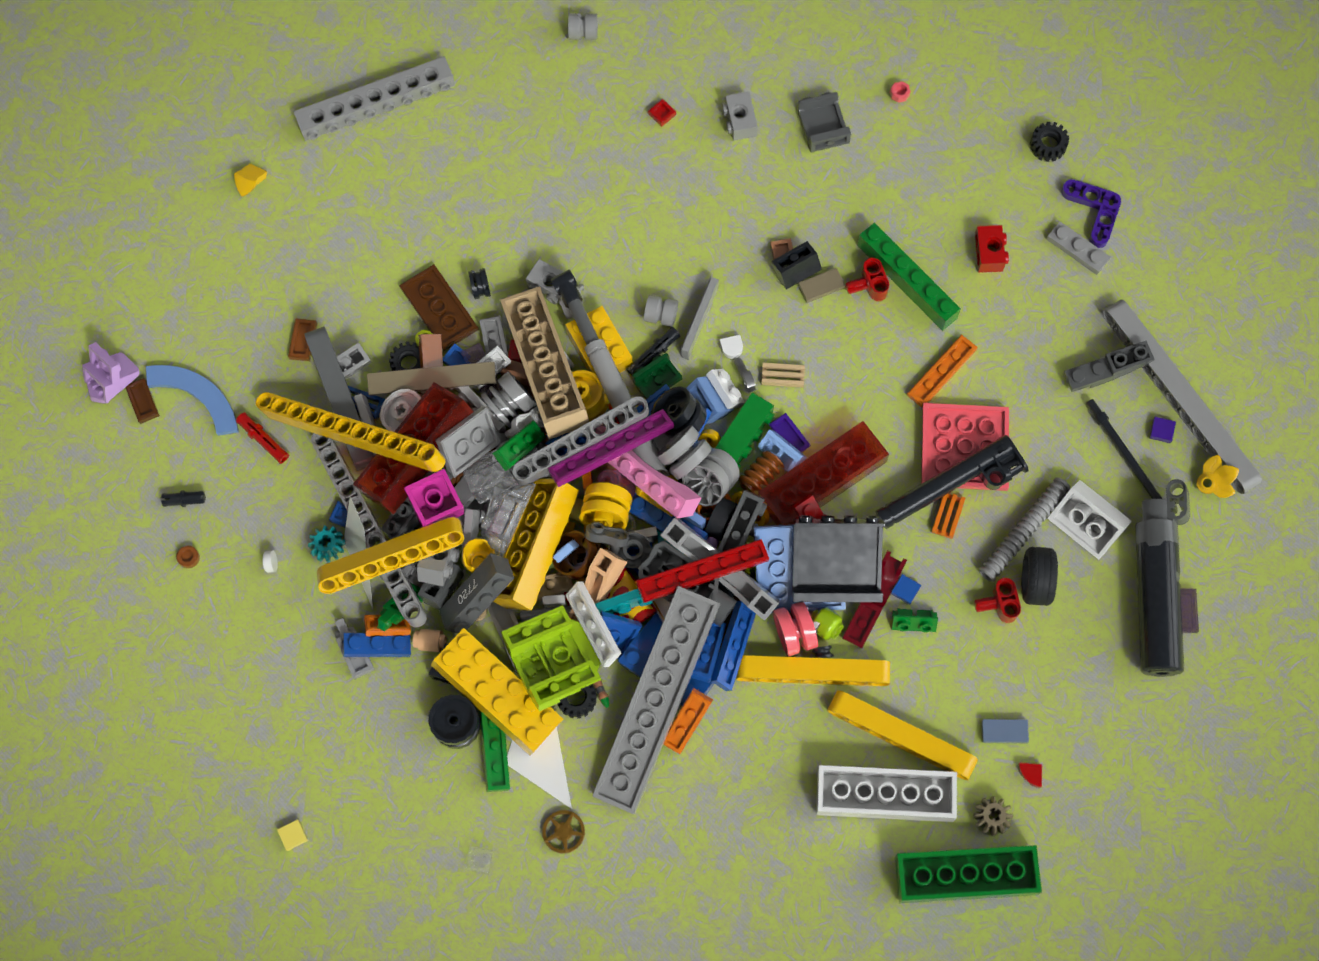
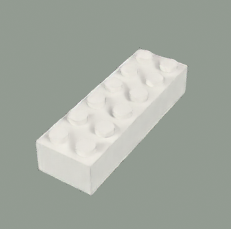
(886, 793)

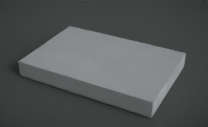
(468, 441)

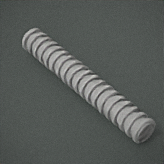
(1024, 529)

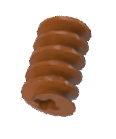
(760, 472)

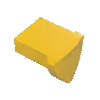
(248, 178)

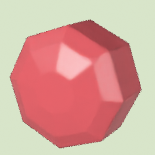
(900, 91)

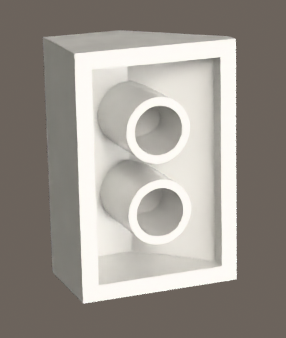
(1089, 519)

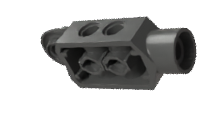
(665, 557)

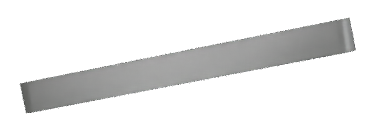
(1183, 396)
(374, 532)

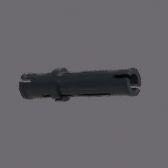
(660, 345)

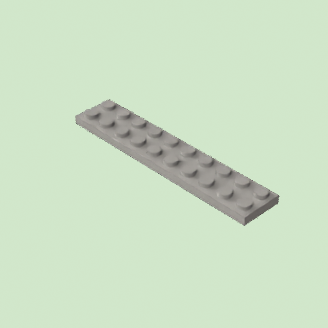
(656, 700)

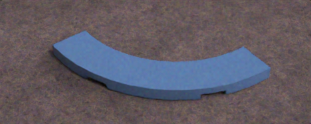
(198, 387)

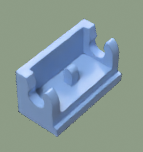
(782, 449)

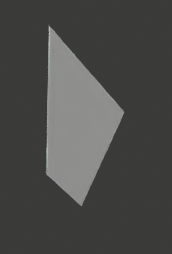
(355, 540)
(543, 767)

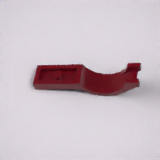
(868, 612)

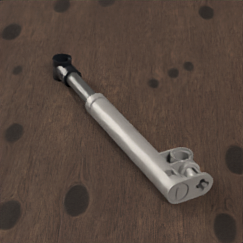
(602, 361)

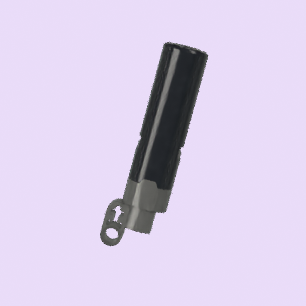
(1159, 582)

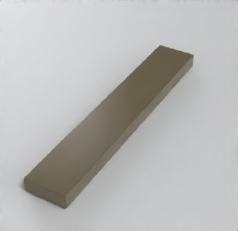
(423, 378)

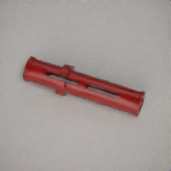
(262, 437)

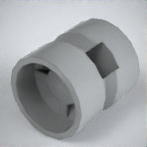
(582, 26)
(660, 310)

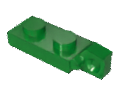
(391, 612)

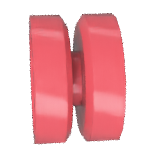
(795, 629)

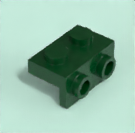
(656, 375)

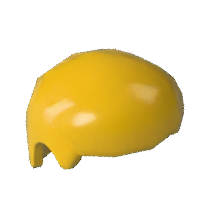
(475, 553)

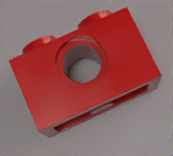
(991, 237)

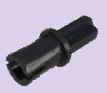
(183, 498)

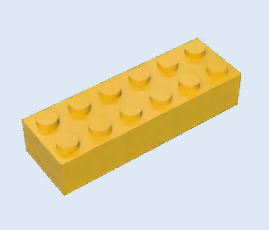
(536, 542)
(495, 691)

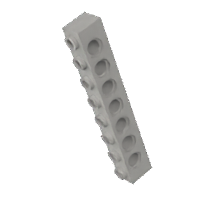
(366, 94)

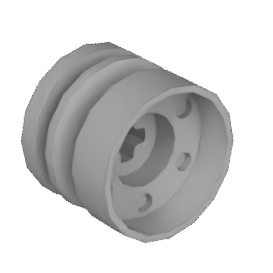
(508, 399)

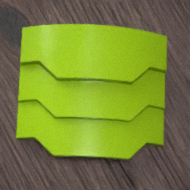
(552, 657)

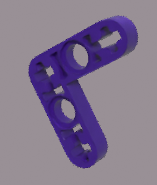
(1104, 208)

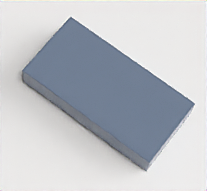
(1004, 731)

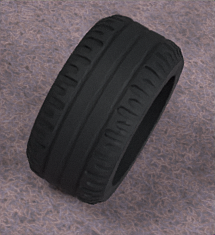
(1039, 576)

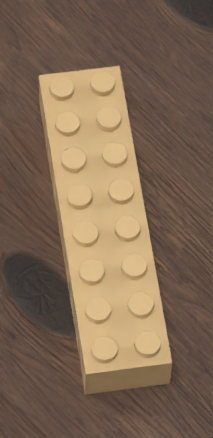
(545, 362)

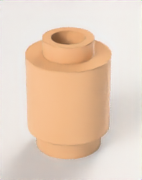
(429, 640)

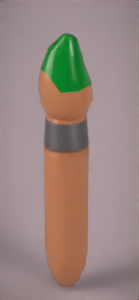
(602, 695)

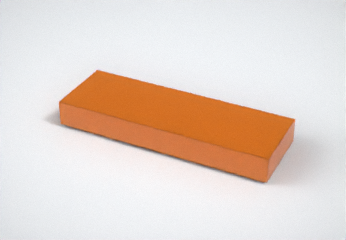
(687, 720)

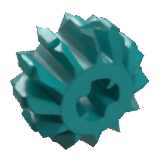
(320, 540)

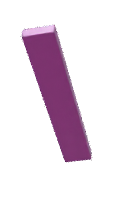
(610, 448)

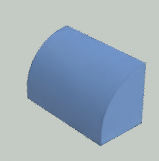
(706, 394)

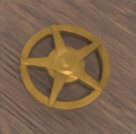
(563, 831)

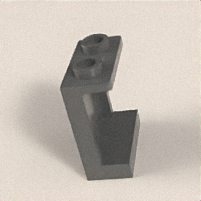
(823, 122)

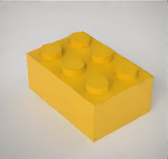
(605, 330)

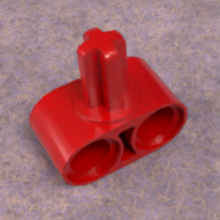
(871, 280)
(1000, 601)

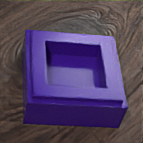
(1162, 430)

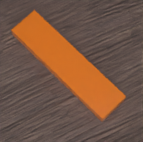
(942, 371)

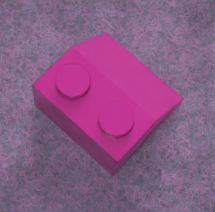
(434, 499)

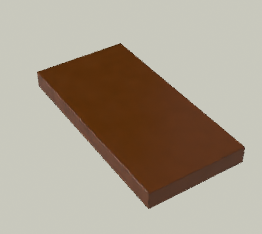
(439, 307)

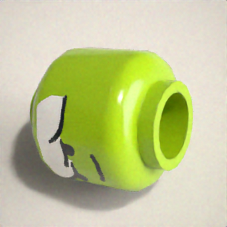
(827, 623)

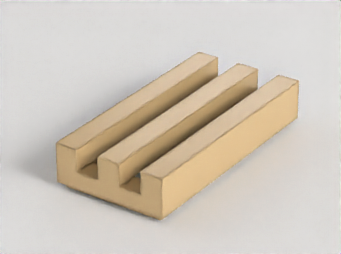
(783, 367)

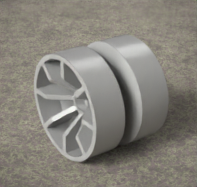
(713, 477)

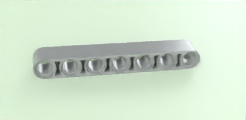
(587, 431)

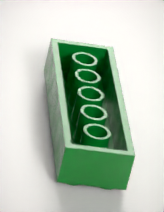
(968, 874)

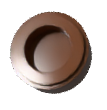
(188, 557)

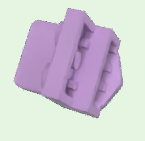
(107, 374)

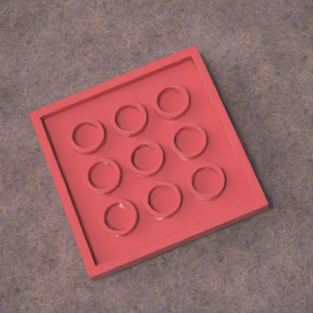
(957, 432)

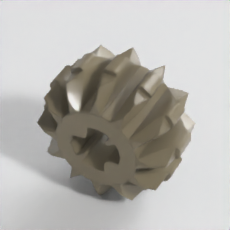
(985, 811)

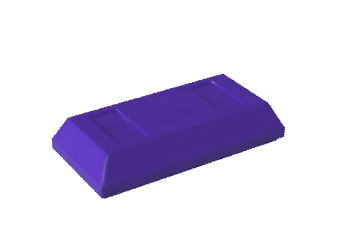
(787, 429)

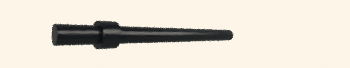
(1102, 419)

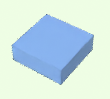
(565, 550)

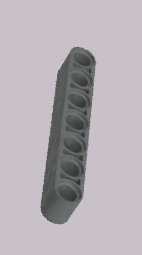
(336, 387)

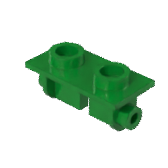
(905, 621)

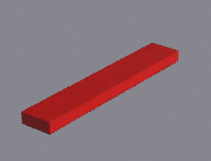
(702, 570)

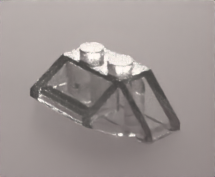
(505, 516)

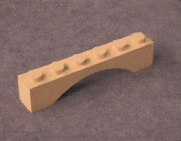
(602, 576)

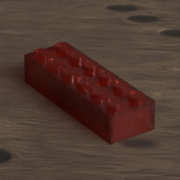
(429, 419)
(825, 473)

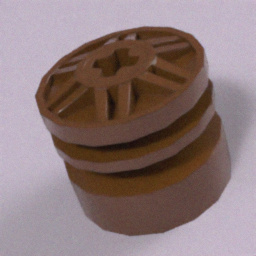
(578, 562)

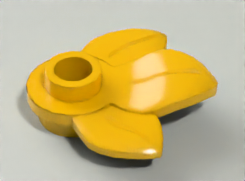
(1219, 475)

